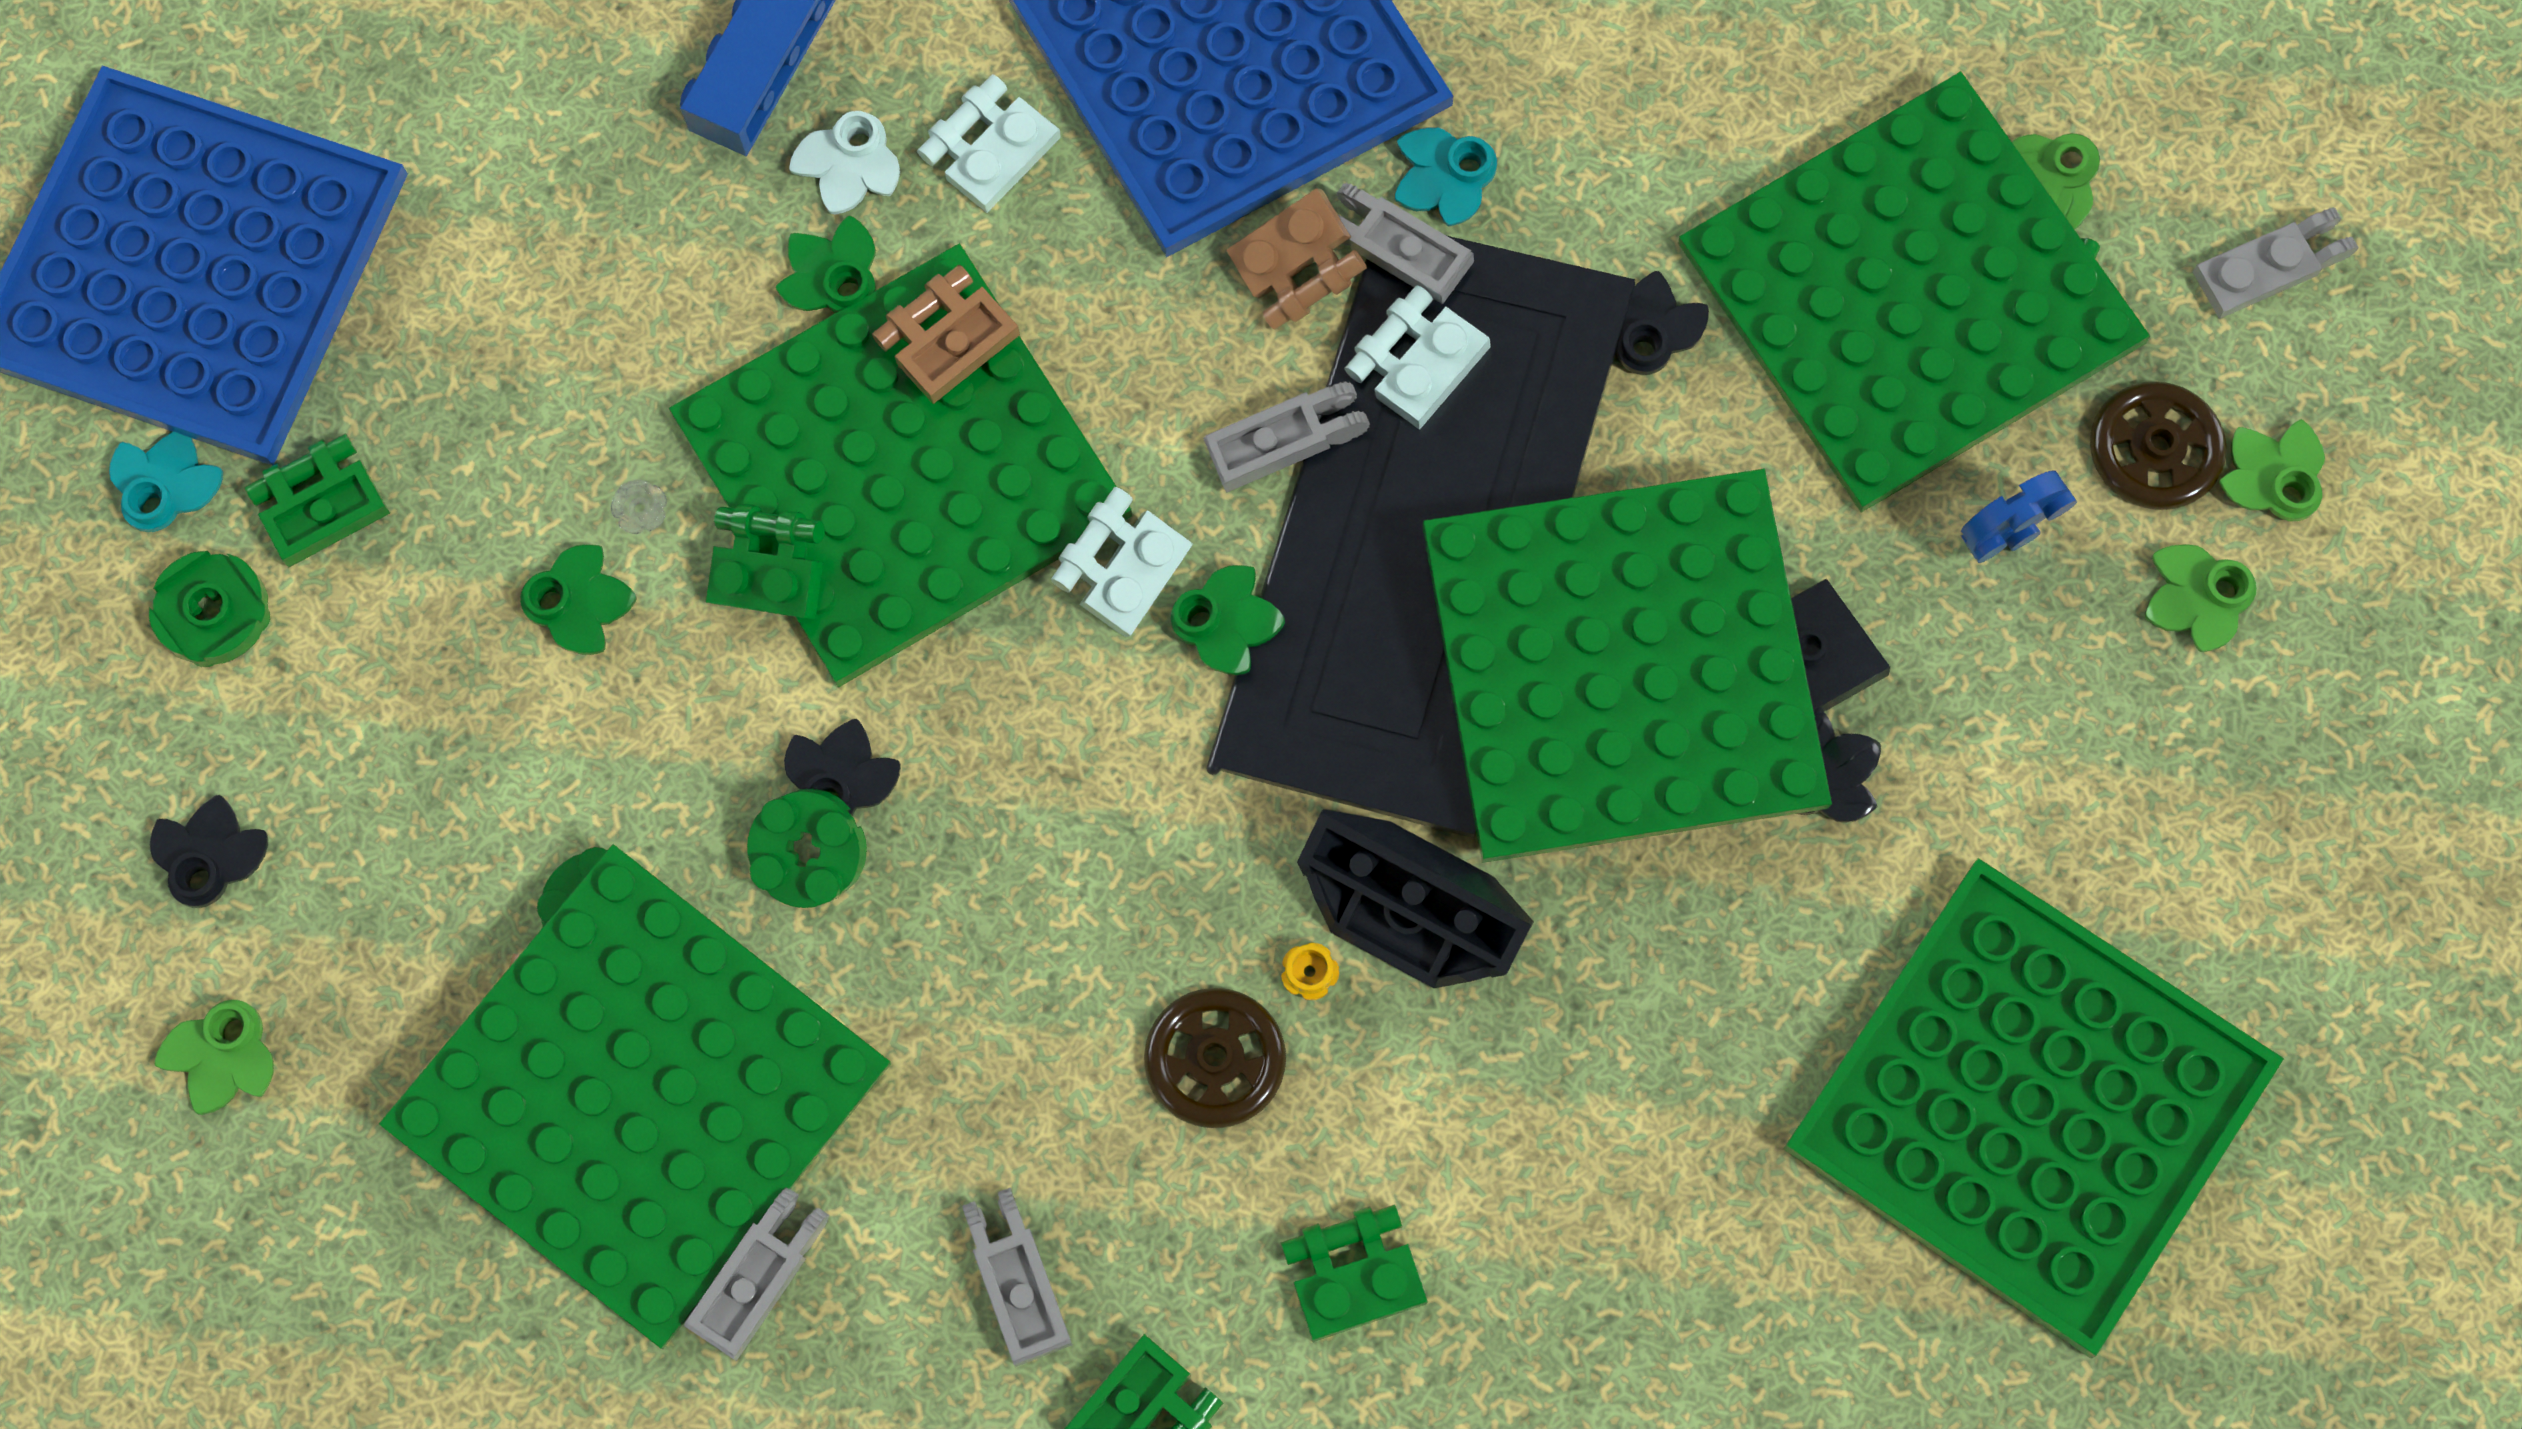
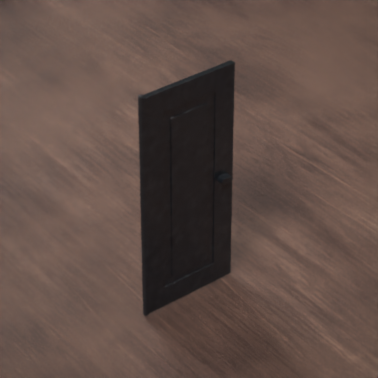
(1358, 678)

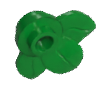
(826, 265)
(585, 601)
(1234, 621)

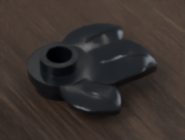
(1658, 321)
(1848, 764)
(842, 766)
(206, 843)

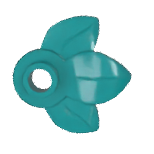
(1437, 176)
(166, 473)

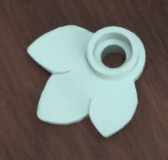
(846, 169)

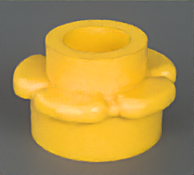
(1304, 956)

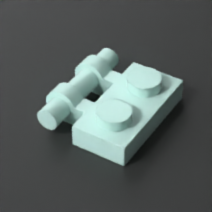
(1000, 154)
(1431, 366)
(1135, 572)

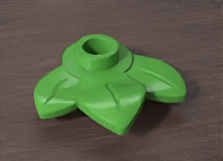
(2066, 186)
(2270, 465)
(2192, 597)
(216, 1064)

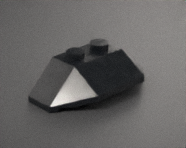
(1411, 901)

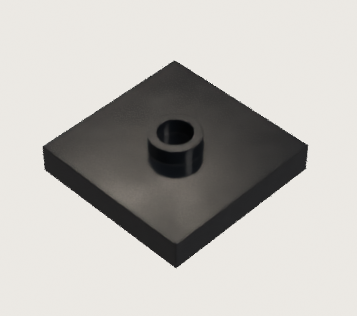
(1834, 648)

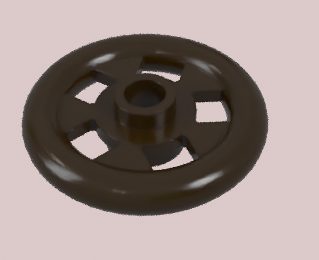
(2132, 479)
(1214, 1107)

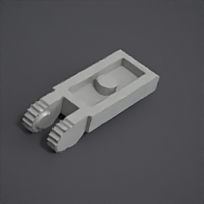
(1404, 244)
(2270, 264)
(1283, 435)
(754, 1278)
(1017, 1285)

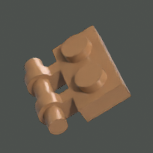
(1287, 246)
(956, 343)

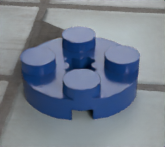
(2041, 498)

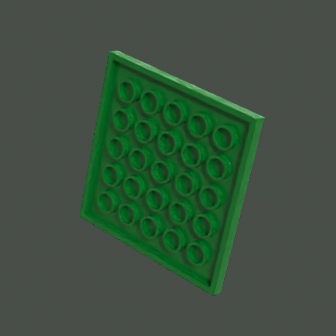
(1912, 291)
(915, 496)
(1625, 665)
(635, 1094)
(2034, 1107)

